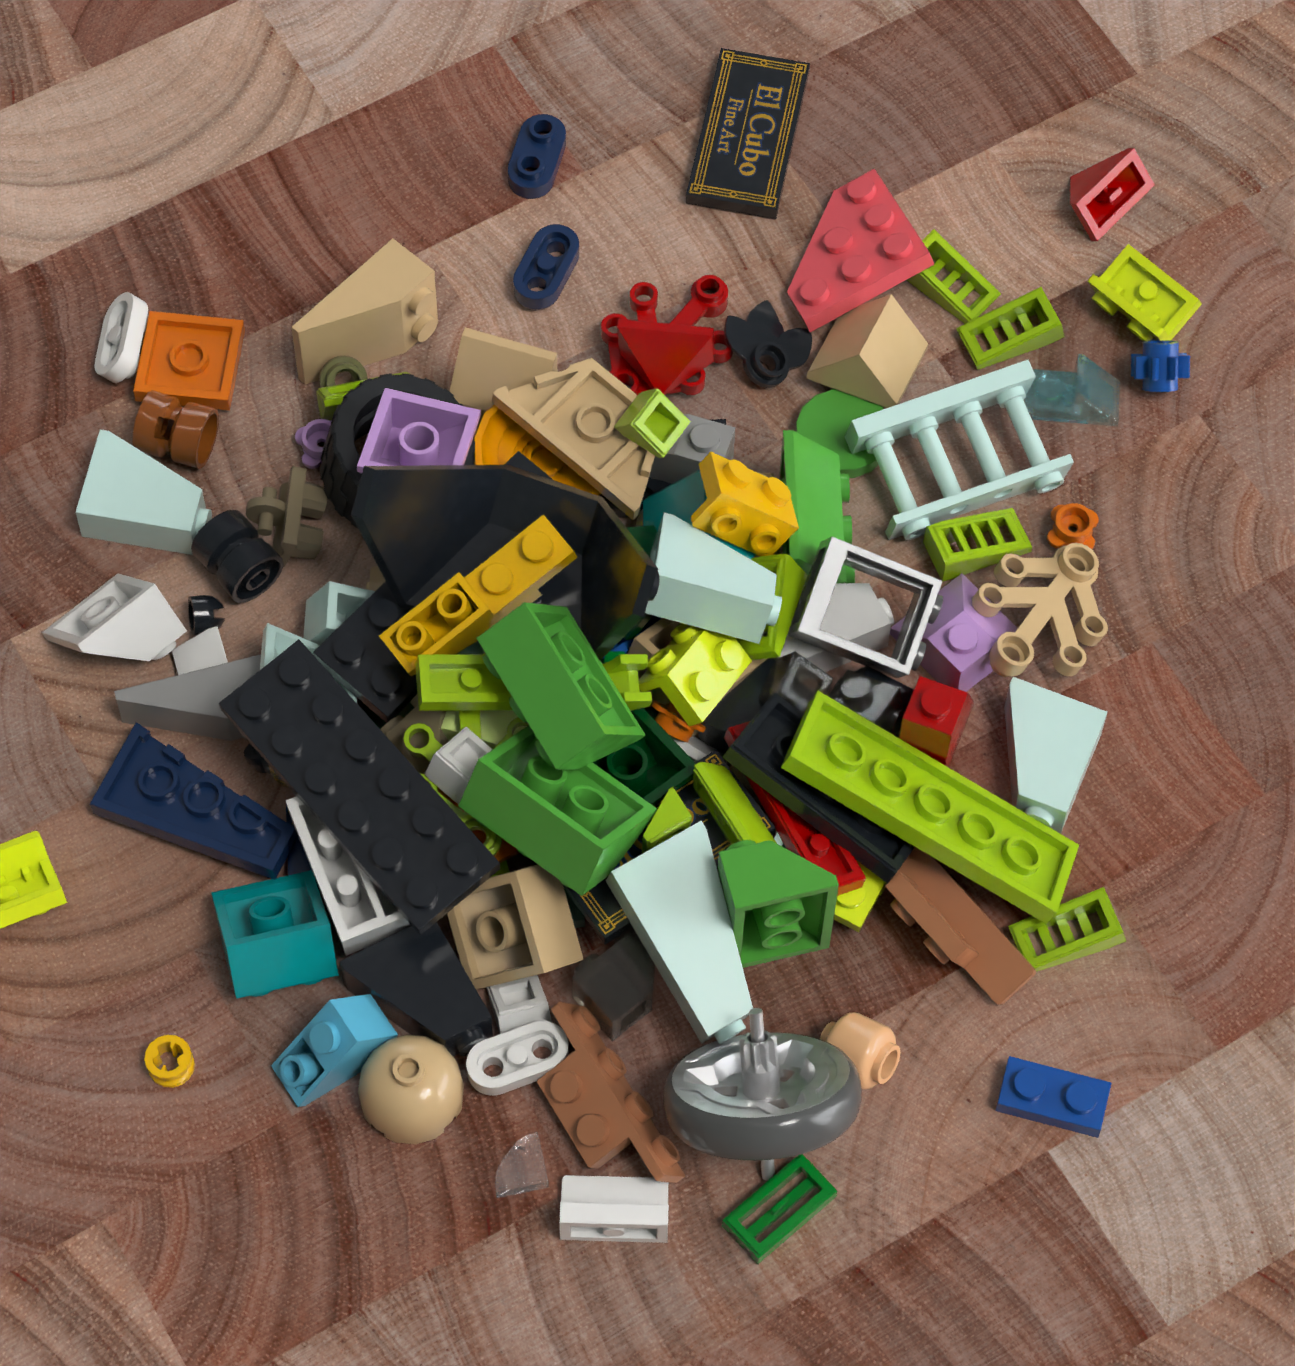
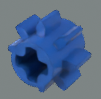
(1160, 365)

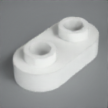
(121, 338)
(515, 1055)

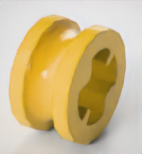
(185, 1061)

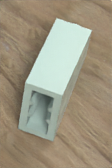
(138, 499)
(710, 583)
(1048, 749)

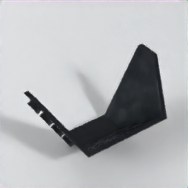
(452, 518)

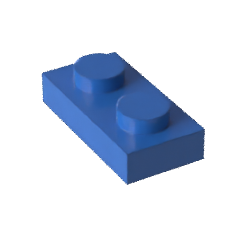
(1053, 1096)

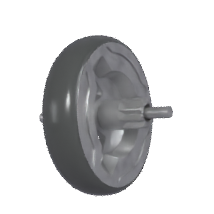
(765, 1073)

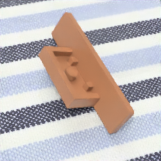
(957, 927)
(599, 1103)

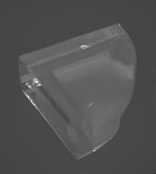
(522, 1168)

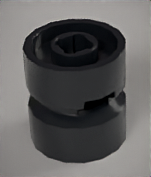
(235, 554)

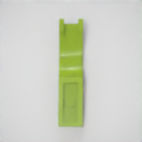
(465, 682)

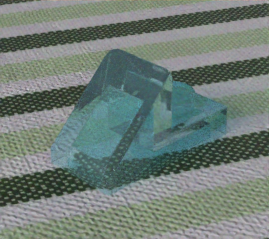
(1079, 396)

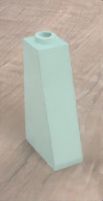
(685, 927)

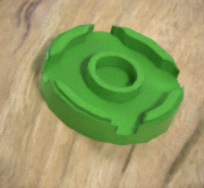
(827, 421)

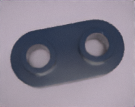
(539, 153)
(543, 270)

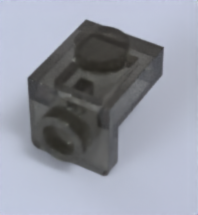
(871, 699)

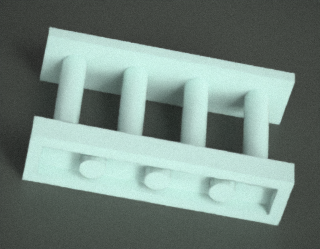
(964, 404)

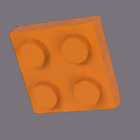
(190, 358)

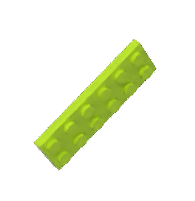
(931, 807)

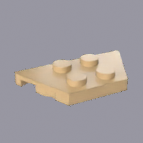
(575, 420)

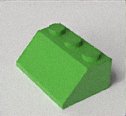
(817, 499)
(558, 686)
(561, 819)
(776, 901)

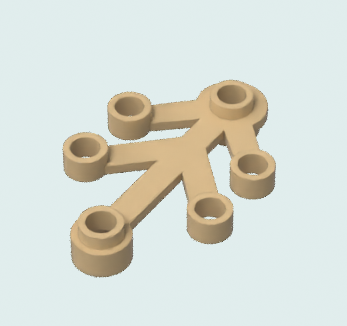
(1073, 569)

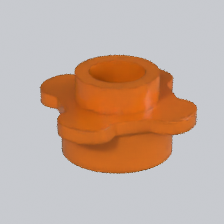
(1076, 516)
(673, 722)

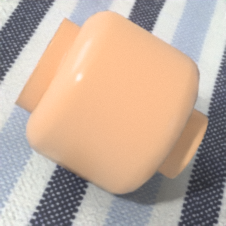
(867, 1044)

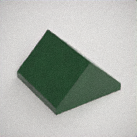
(650, 763)

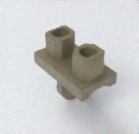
(285, 513)

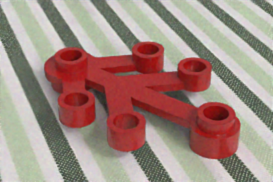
(699, 306)

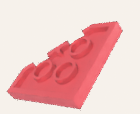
(856, 252)

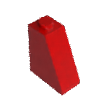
(936, 719)

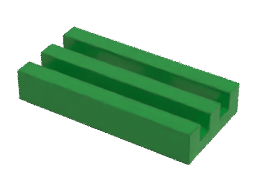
(747, 1237)

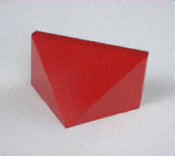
(1108, 191)
(665, 351)

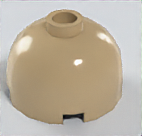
(410, 1089)

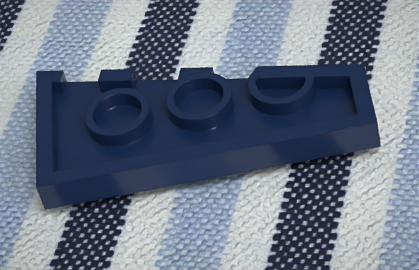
(176, 801)

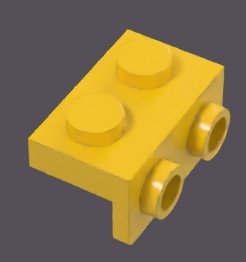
(744, 506)

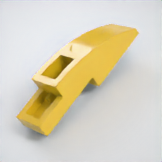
(474, 603)

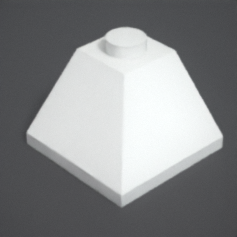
(121, 621)

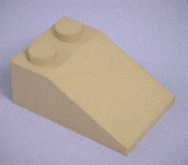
(370, 314)

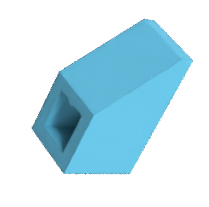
(332, 1047)

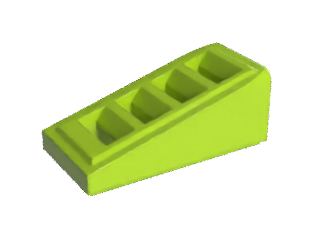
(959, 268)
(1017, 310)
(951, 565)
(789, 586)
(1074, 949)

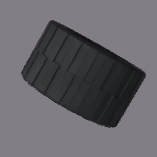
(354, 420)

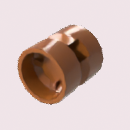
(167, 427)

